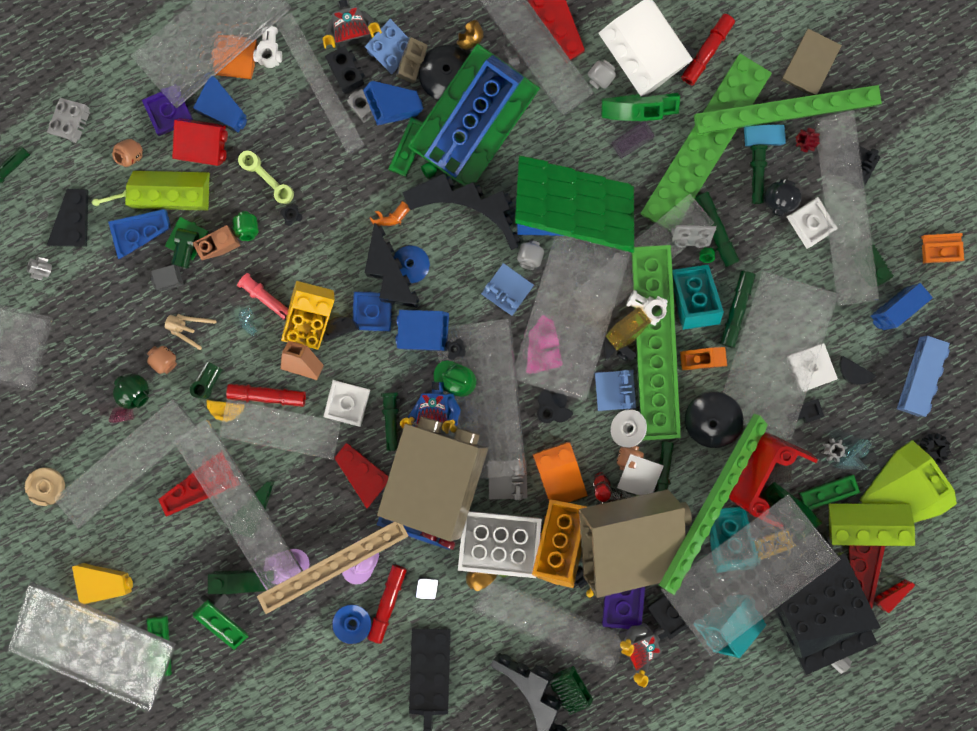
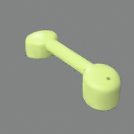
(282, 193)

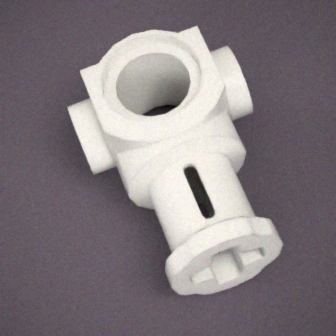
(268, 46)
(647, 305)

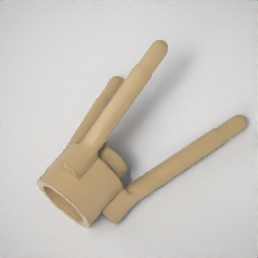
(177, 325)

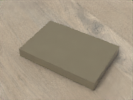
(811, 62)

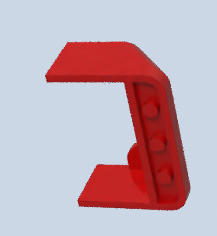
(759, 467)

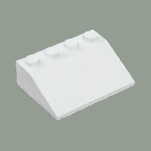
(645, 46)
(499, 544)

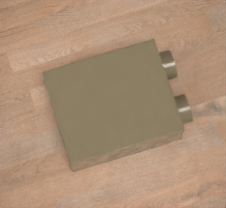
(433, 479)
(631, 541)

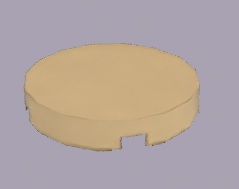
(50, 485)

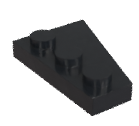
(72, 221)

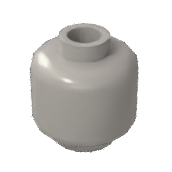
(601, 74)
(530, 255)

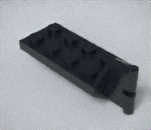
(429, 674)

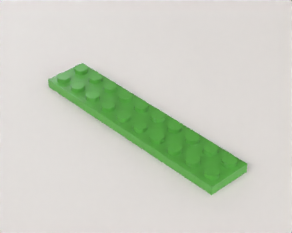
(703, 150)
(657, 345)

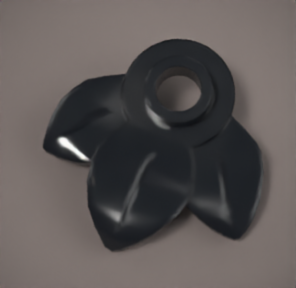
(555, 405)

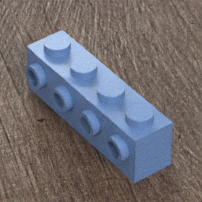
(923, 376)

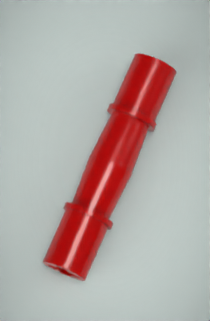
(708, 49)
(266, 395)
(387, 603)

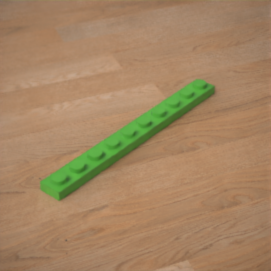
(787, 109)
(712, 506)

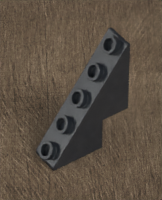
(383, 266)

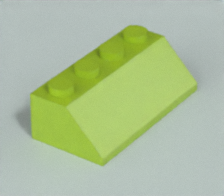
(168, 190)
(871, 524)

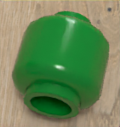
(245, 226)

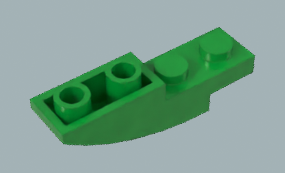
(640, 108)

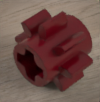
(807, 140)

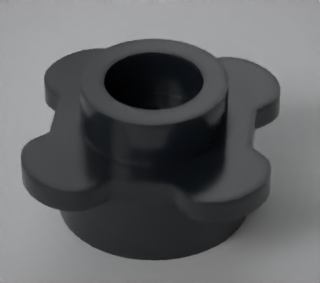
(285, 212)
(461, 352)

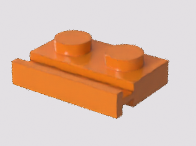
(942, 248)

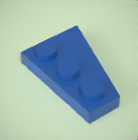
(137, 230)

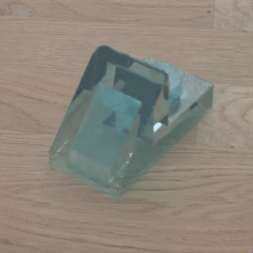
(852, 457)

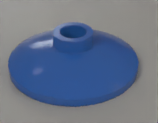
(420, 259)
(346, 632)

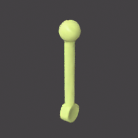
(96, 202)

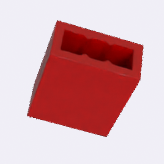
(199, 142)

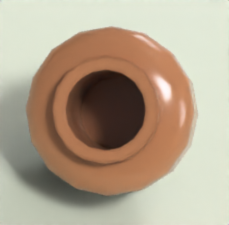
(127, 152)
(161, 359)
(624, 454)

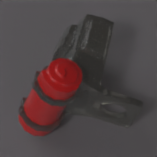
(604, 492)

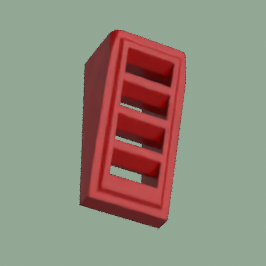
(890, 598)

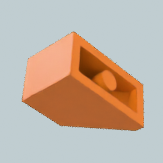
(703, 358)

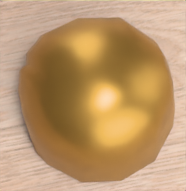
(472, 36)
(479, 580)

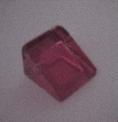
(121, 414)

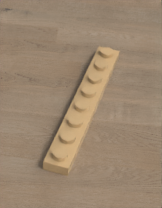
(331, 566)

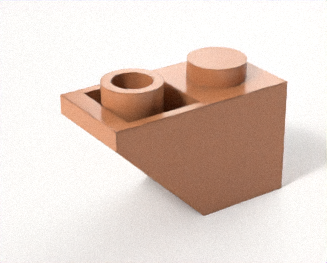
(216, 243)
(300, 360)

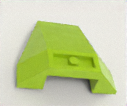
(914, 480)

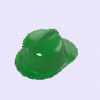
(455, 378)

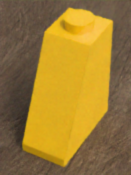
(100, 583)

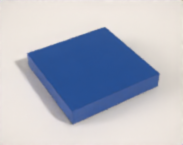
(371, 312)

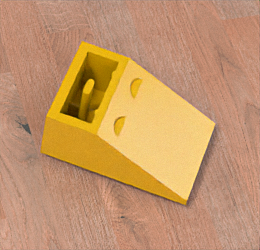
(308, 314)

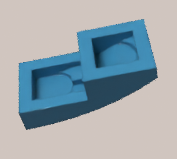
(764, 135)

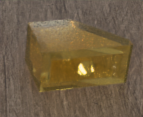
(628, 329)

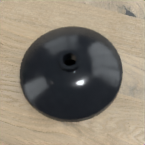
(431, 72)
(715, 407)

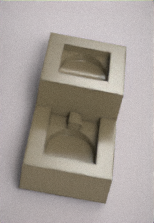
(411, 60)

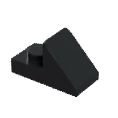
(624, 353)

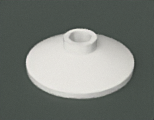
(621, 425)

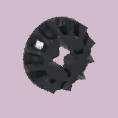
(939, 440)

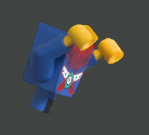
(436, 406)

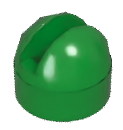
(428, 170)
(707, 255)

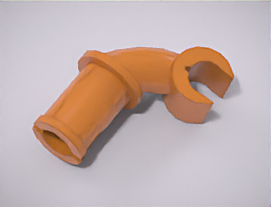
(394, 218)

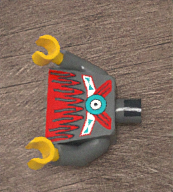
(349, 26)
(641, 648)

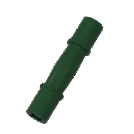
(720, 236)
(737, 309)

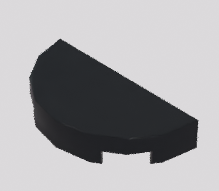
(339, 327)
(854, 373)

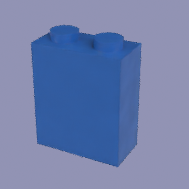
(901, 307)
(422, 330)

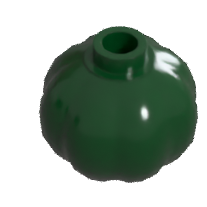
(129, 391)

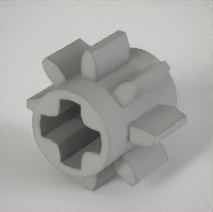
(39, 268)
(831, 446)

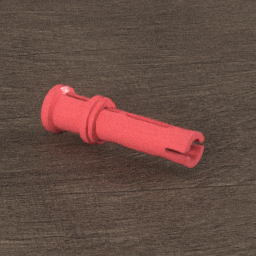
(256, 291)

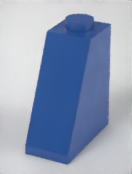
(392, 102)
(219, 106)

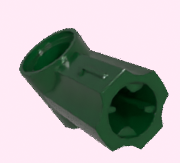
(184, 247)
(206, 378)

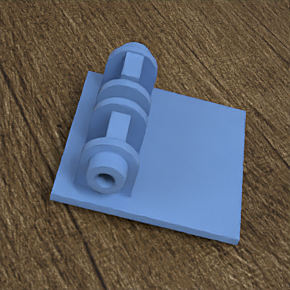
(388, 46)
(507, 289)
(615, 390)

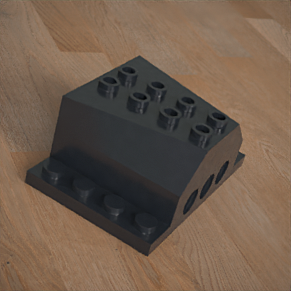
(828, 618)

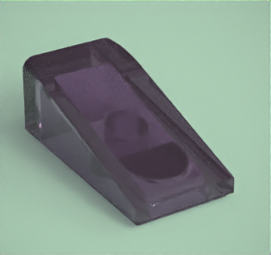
(633, 139)

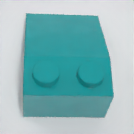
(696, 297)
(727, 524)

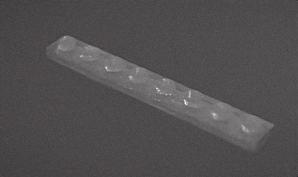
(319, 83)

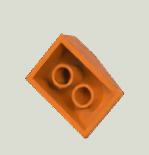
(560, 473)

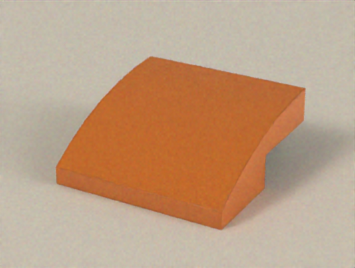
(242, 65)

